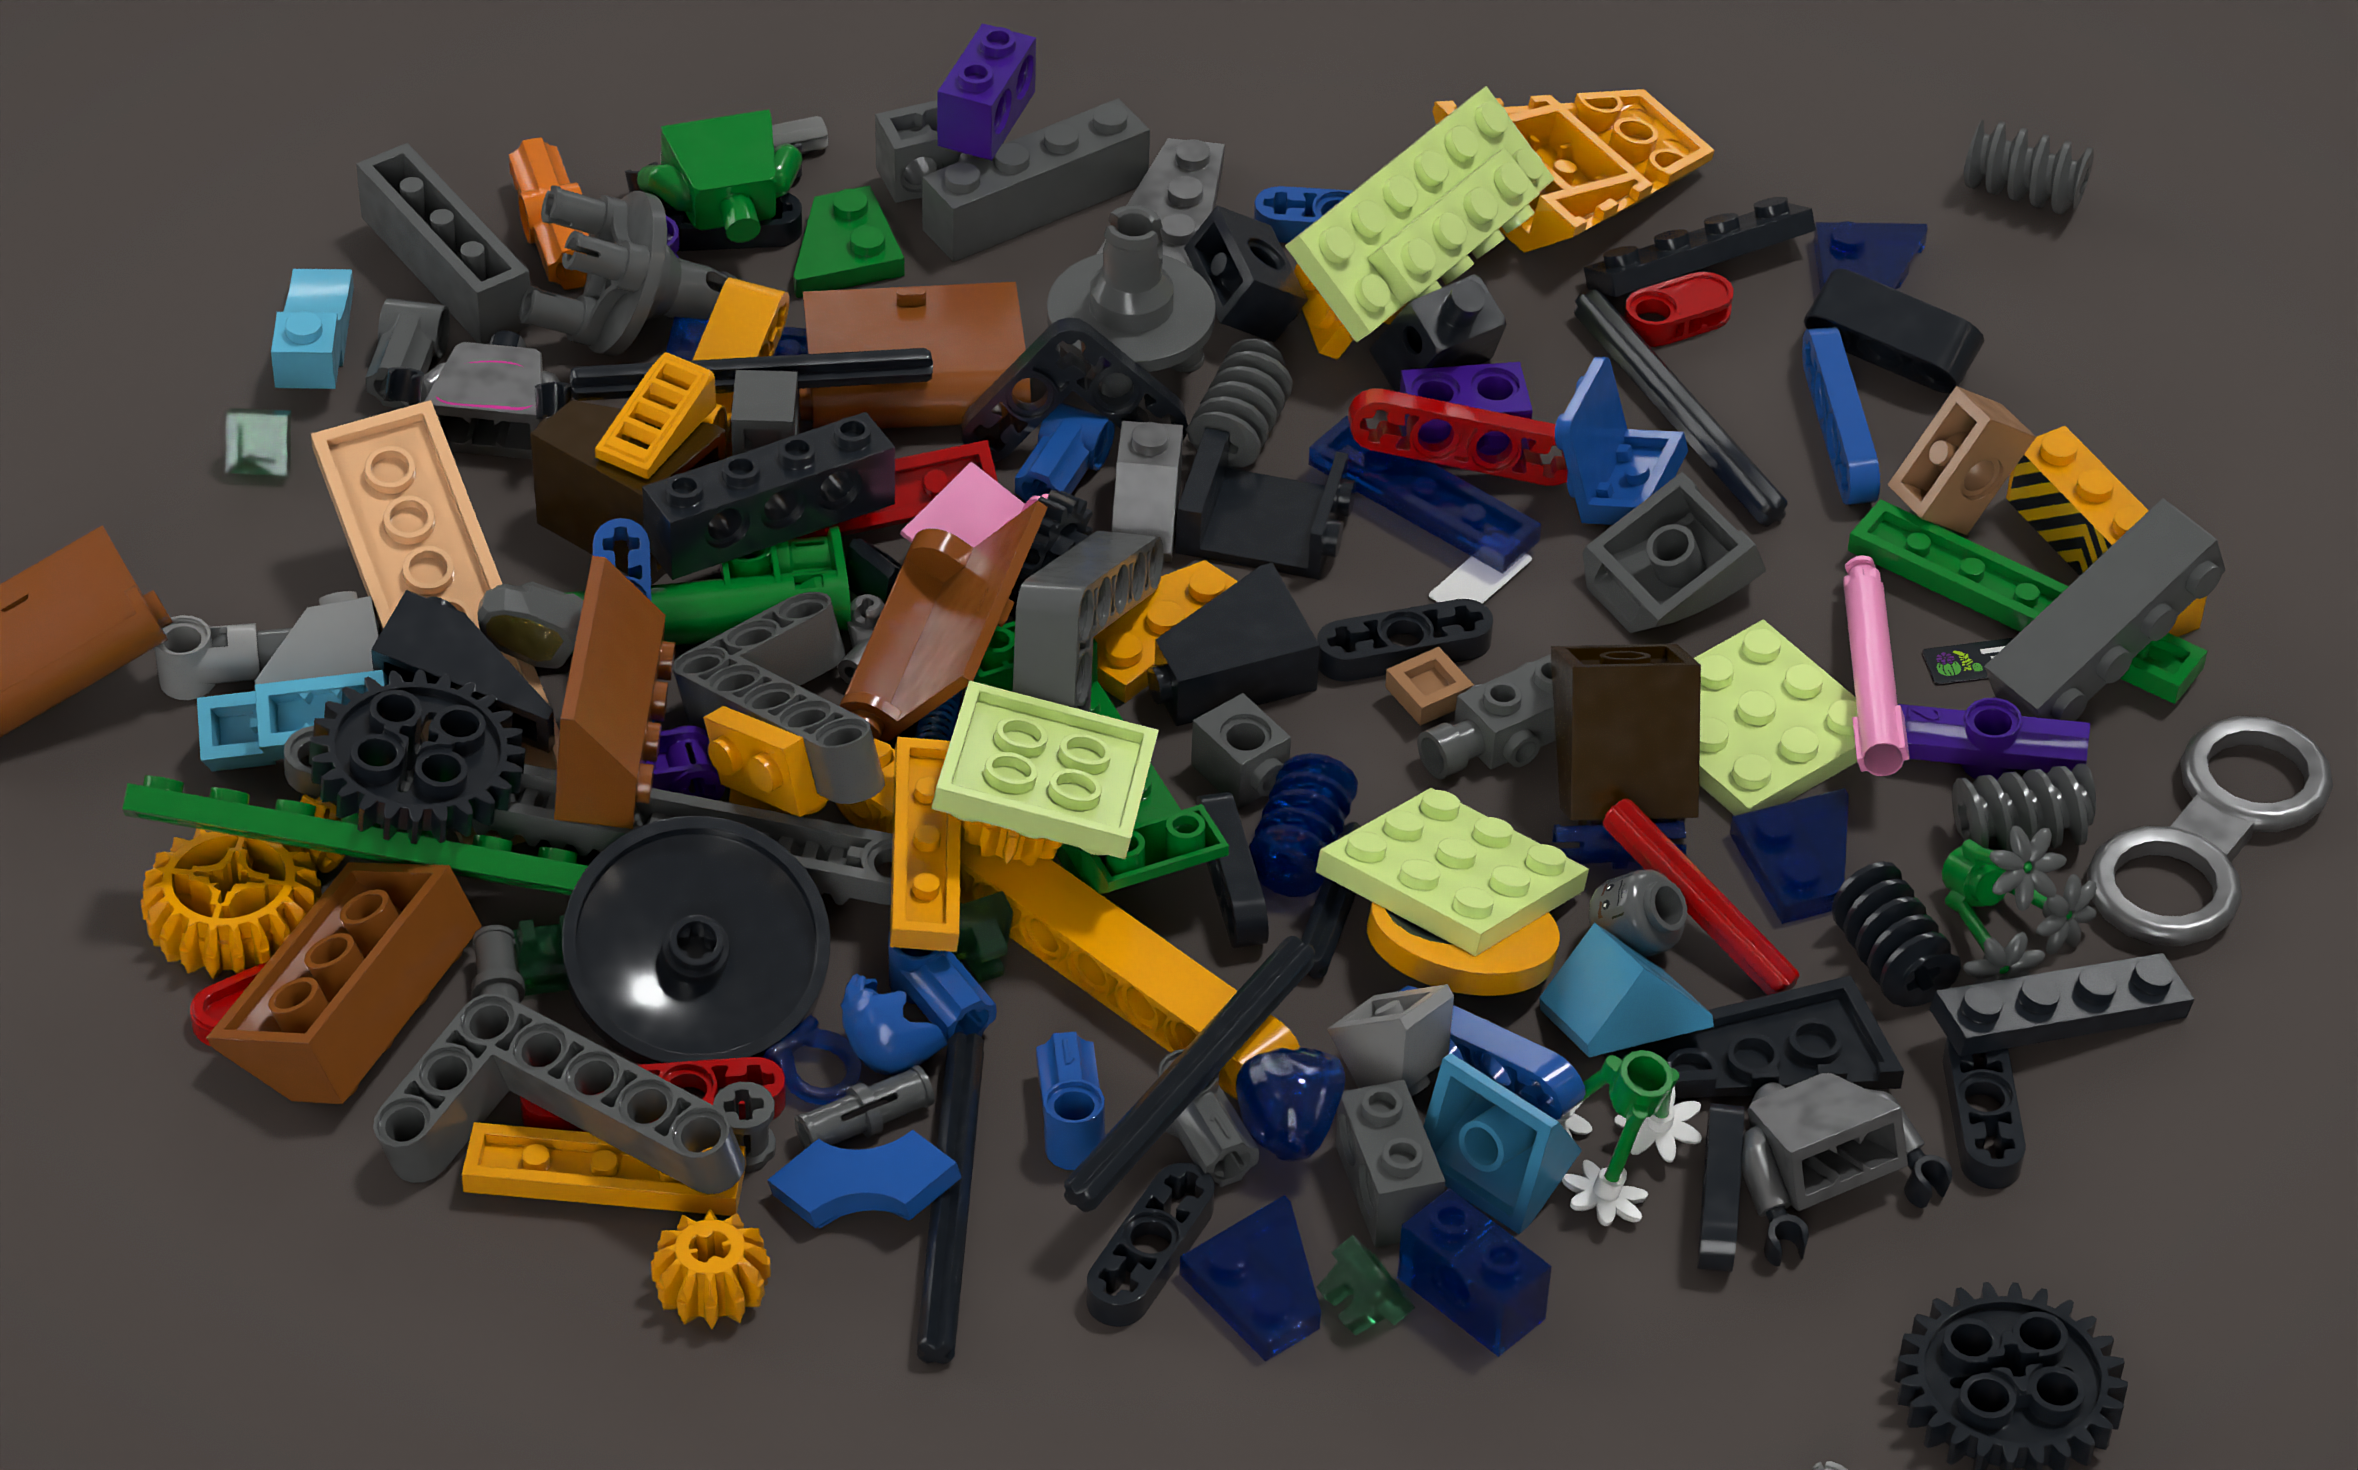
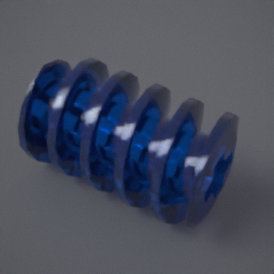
(1299, 819)

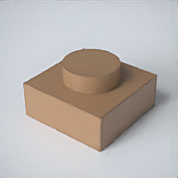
(1427, 685)

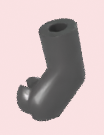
(864, 616)

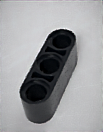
(1896, 330)

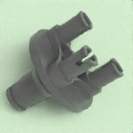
(627, 270)
(1137, 299)

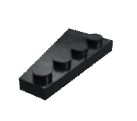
(1781, 1042)

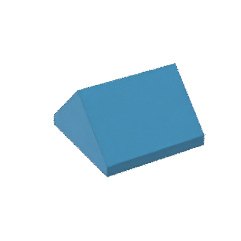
(1618, 998)
(1495, 1145)

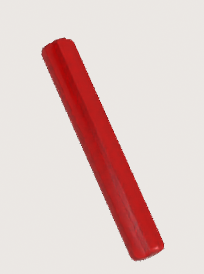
(1703, 899)

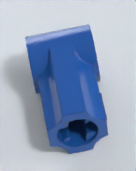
(1066, 448)
(941, 990)
(1070, 1099)

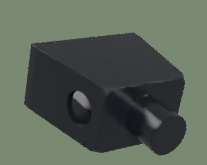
(1455, 326)

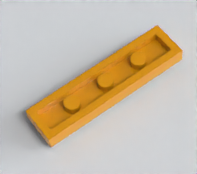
(923, 852)
(577, 1169)

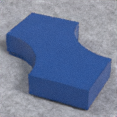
(889, 1178)

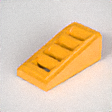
(671, 383)

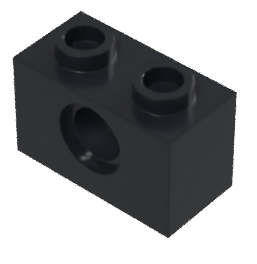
(1246, 273)

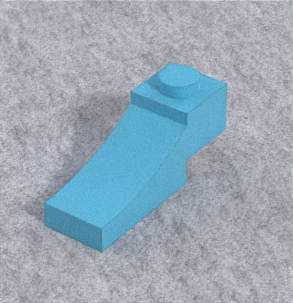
(312, 329)
(255, 725)

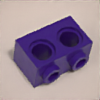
(986, 91)
(1482, 386)

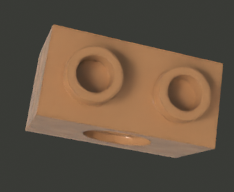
(1961, 460)

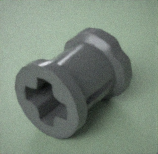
(759, 1114)

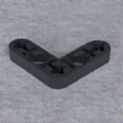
(1061, 377)

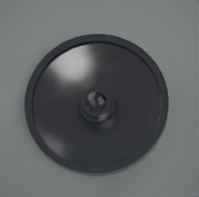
(695, 942)

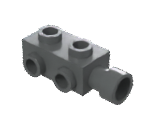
(1496, 722)

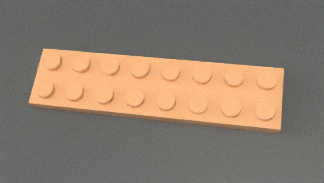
(413, 525)

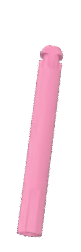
(1880, 720)

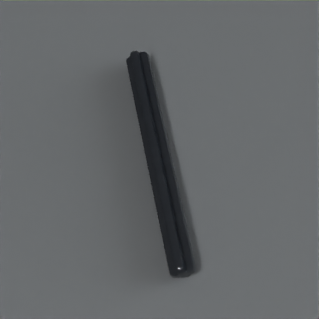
(813, 371)
(1681, 408)
(1188, 1074)
(950, 1210)

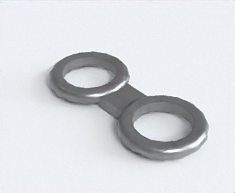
(2210, 830)

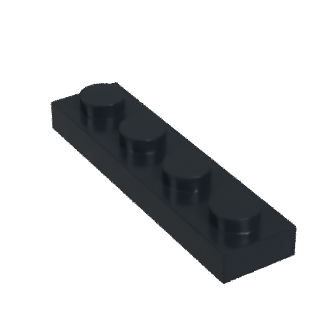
(1684, 252)
(2061, 1004)

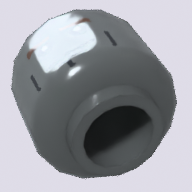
(1640, 911)

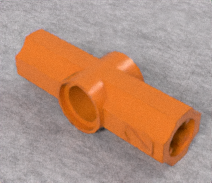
(534, 170)

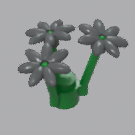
(1985, 876)

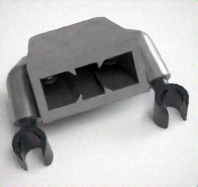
(485, 395)
(1823, 1142)

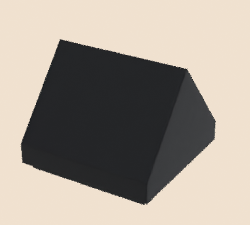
(870, 570)

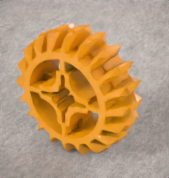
(226, 900)

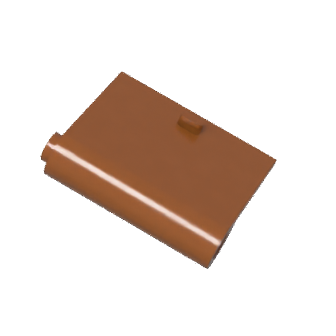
(966, 327)
(938, 623)
(71, 626)

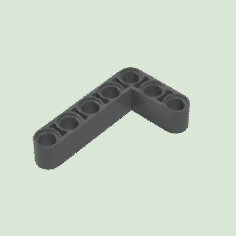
(1071, 604)
(760, 674)
(505, 1048)

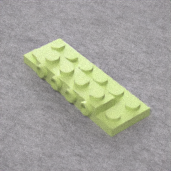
(1423, 215)

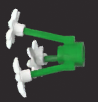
(1644, 1099)

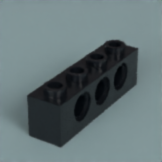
(769, 495)

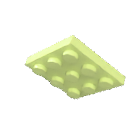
(1769, 721)
(1045, 770)
(1453, 870)

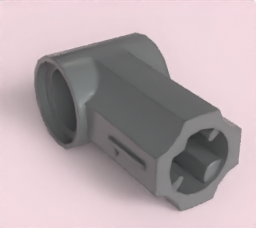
(409, 338)
(1214, 1132)

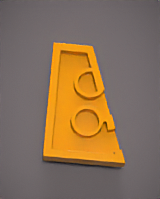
(1128, 644)

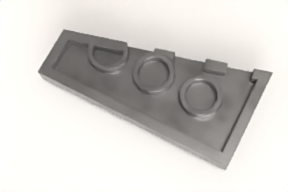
(1181, 190)

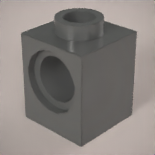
(1239, 749)

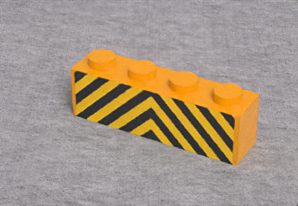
(2079, 506)

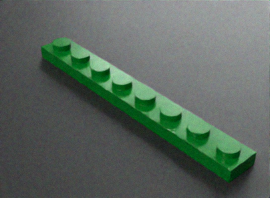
(296, 825)

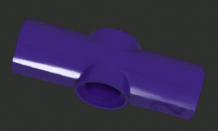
(1994, 738)

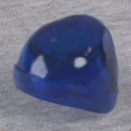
(1290, 1099)

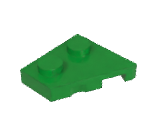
(846, 244)

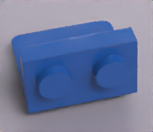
(1606, 462)

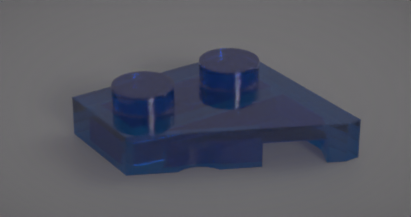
(1869, 249)
(1796, 852)
(1258, 1279)

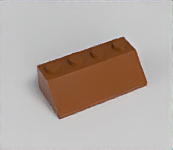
(612, 703)
(347, 979)

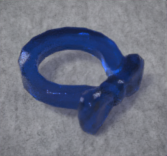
(810, 1035)

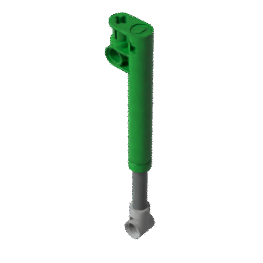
(694, 611)

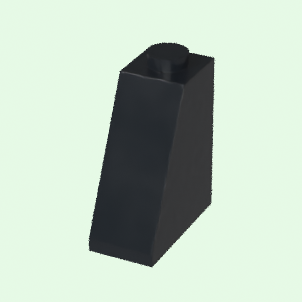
(1234, 645)

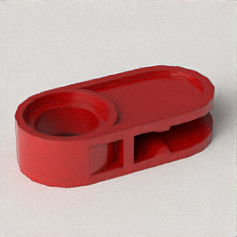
(1689, 304)

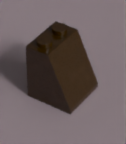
(582, 492)
(1627, 730)

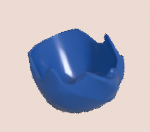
(881, 1033)

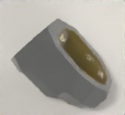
(531, 622)

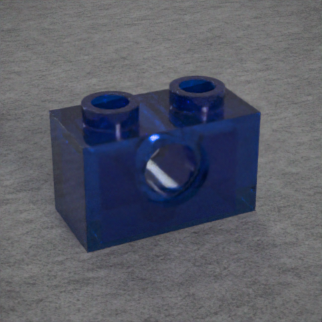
(1474, 1272)

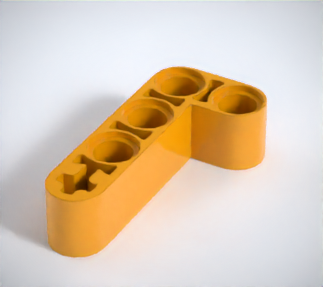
(742, 325)

